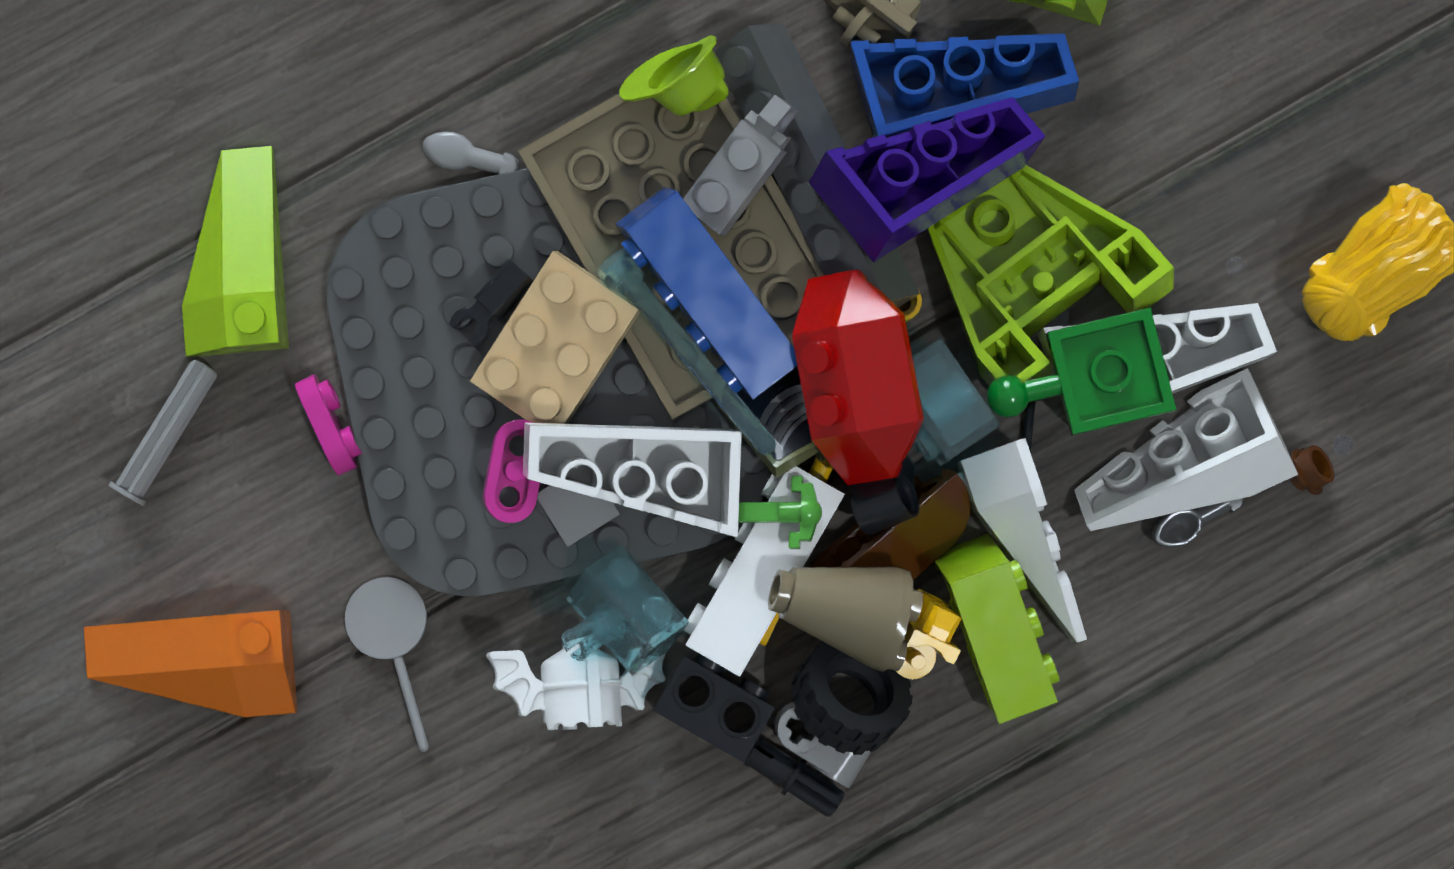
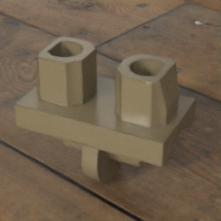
(875, 19)

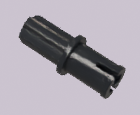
(794, 777)

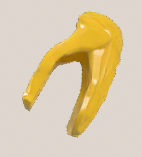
(1381, 265)

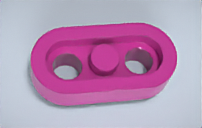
(337, 443)
(507, 471)

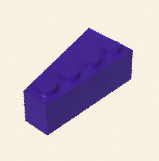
(916, 178)

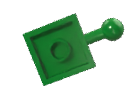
(1103, 371)

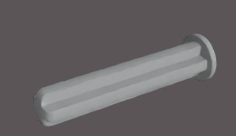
(165, 431)

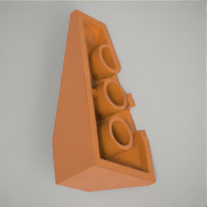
(214, 662)

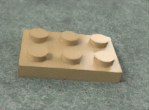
(555, 343)

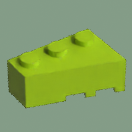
(998, 628)

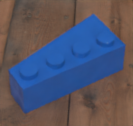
(936, 79)
(708, 291)

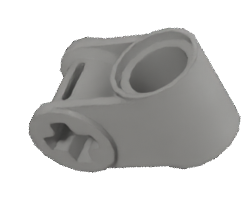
(834, 764)

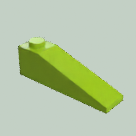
(237, 269)

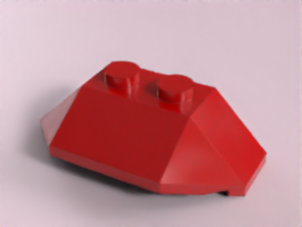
(856, 376)

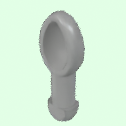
(456, 153)

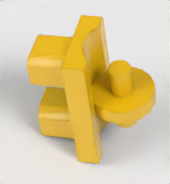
(930, 634)

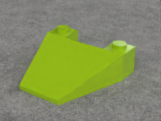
(1029, 256)

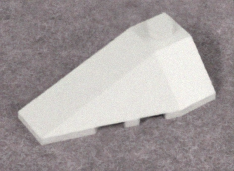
(1204, 457)
(1008, 502)

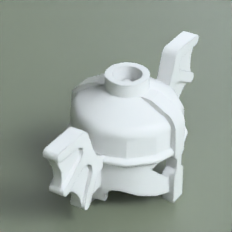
(573, 689)

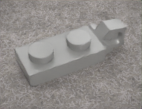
(741, 166)

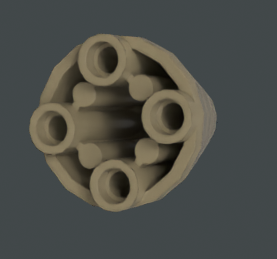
(851, 609)

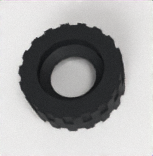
(833, 722)

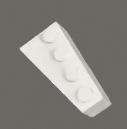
(1204, 342)
(648, 468)

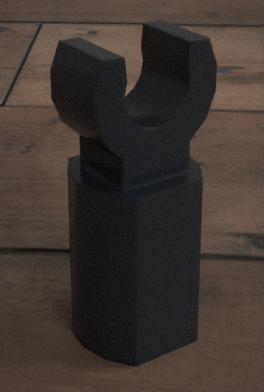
(494, 300)

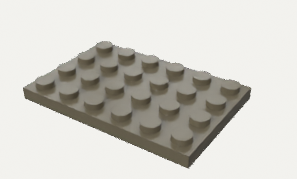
(619, 158)

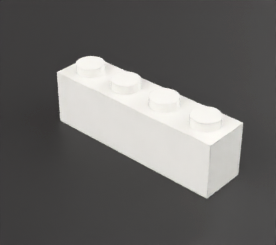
(739, 609)

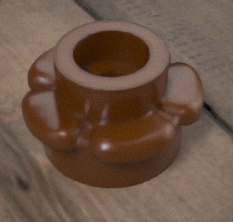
(1313, 469)

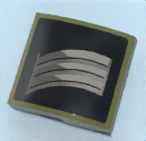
(785, 417)

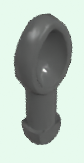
(1184, 526)

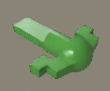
(806, 512)

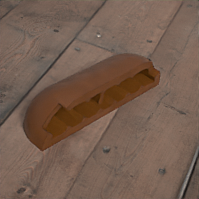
(912, 543)

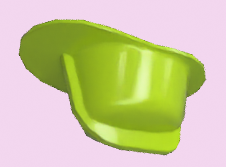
(680, 79)

